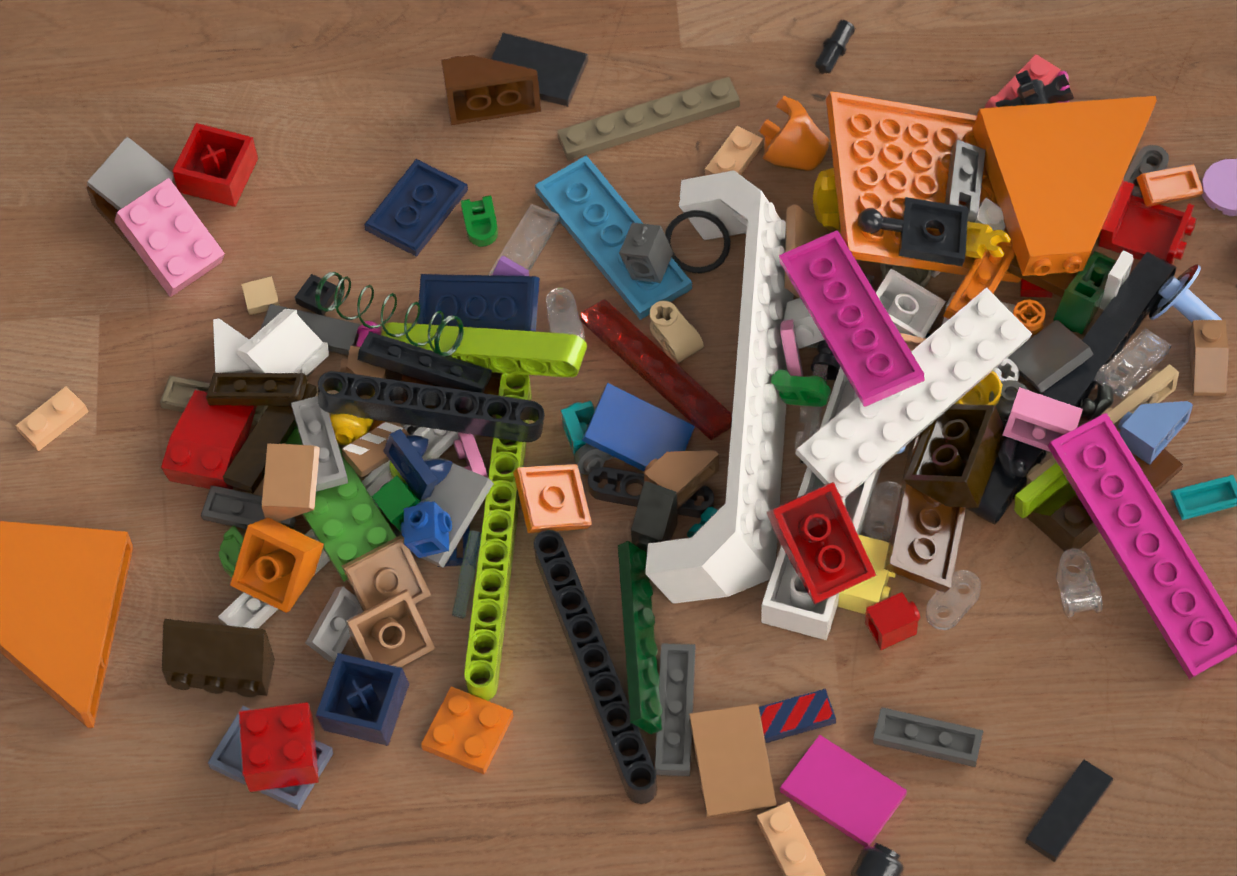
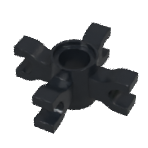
(1034, 92)

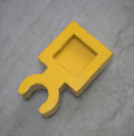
(982, 238)

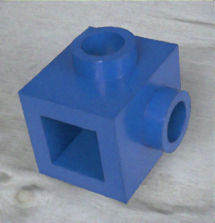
(426, 529)

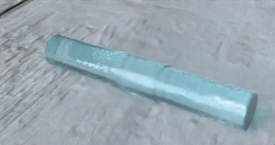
(467, 574)

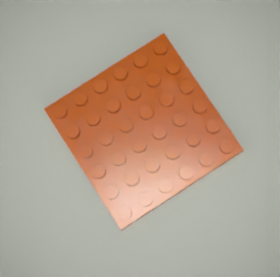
(890, 154)

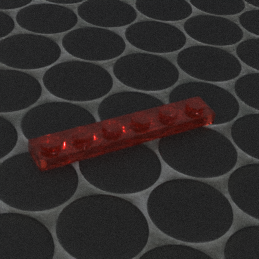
(657, 369)

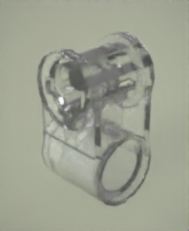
(565, 319)
(1079, 589)

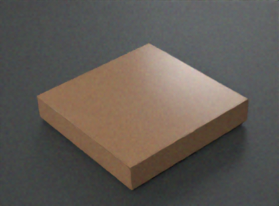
(384, 574)

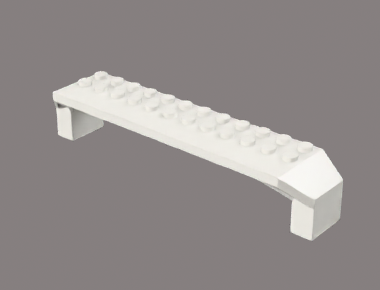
(738, 541)

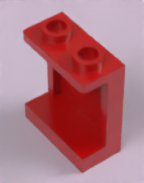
(1145, 229)

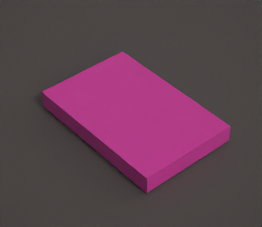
(843, 791)

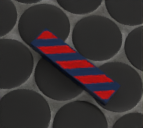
(796, 715)

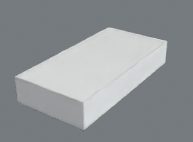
(1117, 277)

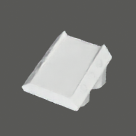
(284, 347)

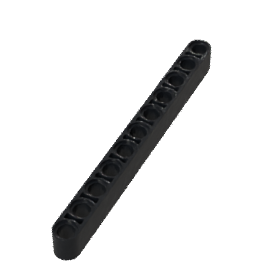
(1105, 340)

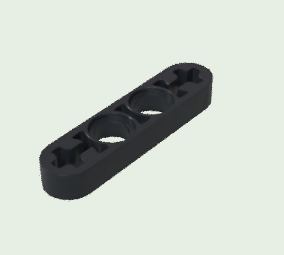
(609, 492)

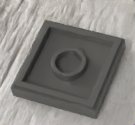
(1050, 356)

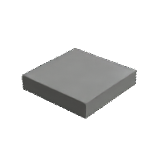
(128, 175)

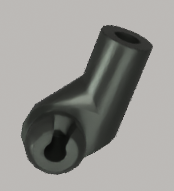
(1103, 401)

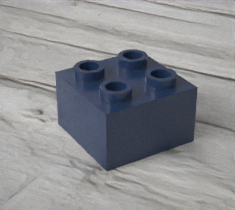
(362, 699)

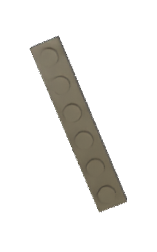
(648, 118)

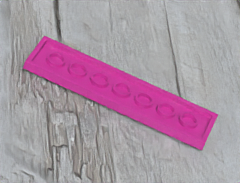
(1147, 544)

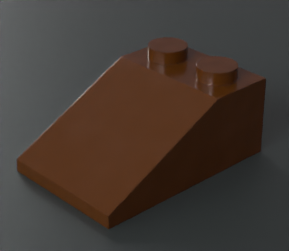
(488, 89)

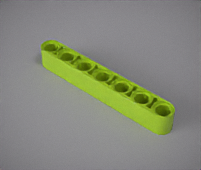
(504, 349)

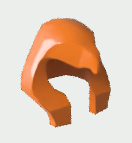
(798, 143)

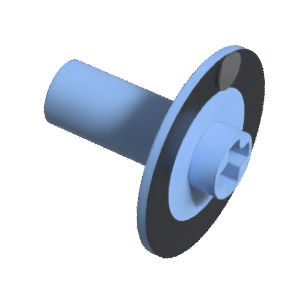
(1176, 294)

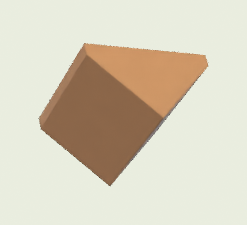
(289, 480)
(391, 632)

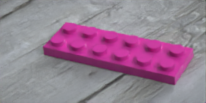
(851, 318)

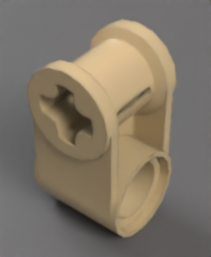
(673, 331)

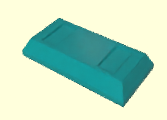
(1206, 497)

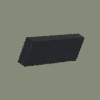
(1069, 810)

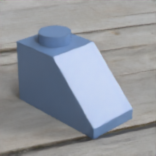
(1153, 427)

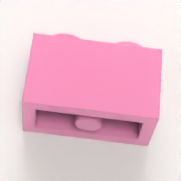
(1040, 419)

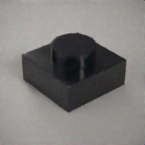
(306, 295)

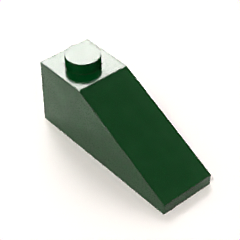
(1084, 294)

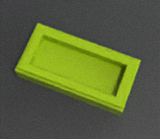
(1039, 490)

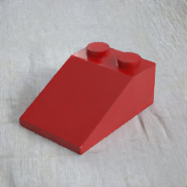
(206, 442)
(821, 542)

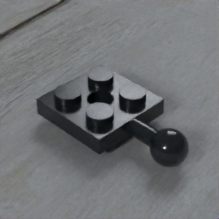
(914, 238)

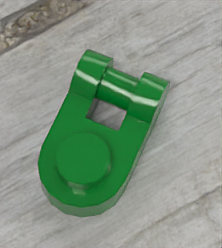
(480, 228)
(801, 390)

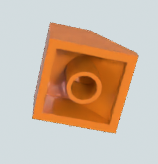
(275, 563)

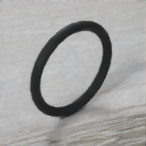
(718, 223)

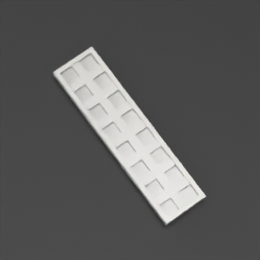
(952, 362)

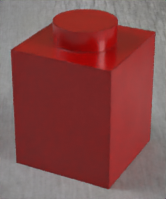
(892, 620)

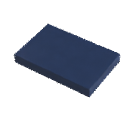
(416, 207)

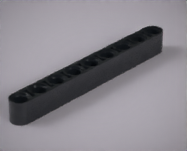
(597, 678)

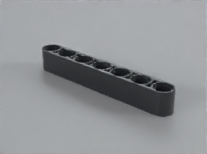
(418, 396)

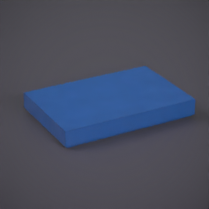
(634, 428)

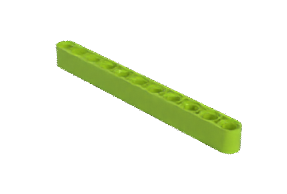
(495, 545)

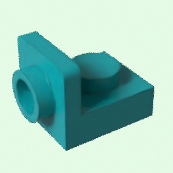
(575, 423)

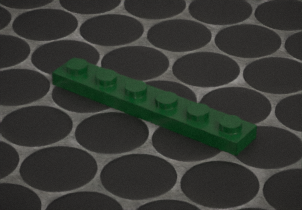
(639, 639)

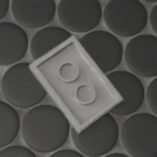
(460, 497)

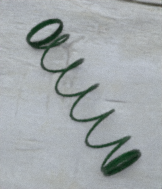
(337, 302)

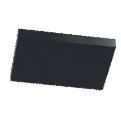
(556, 66)

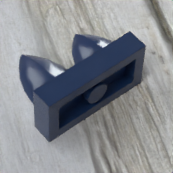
(406, 456)

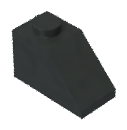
(655, 516)

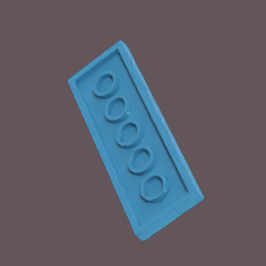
(599, 224)

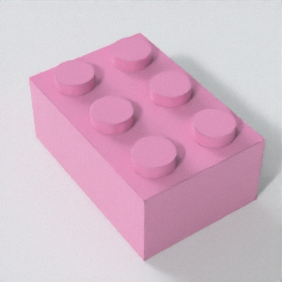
(169, 237)

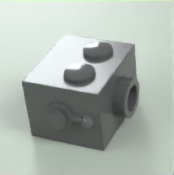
(646, 252)

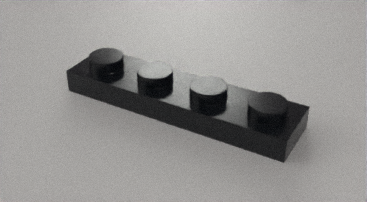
(423, 364)

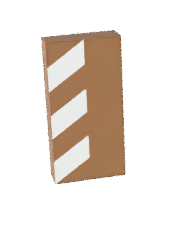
(367, 451)

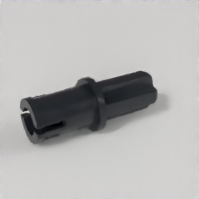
(834, 46)

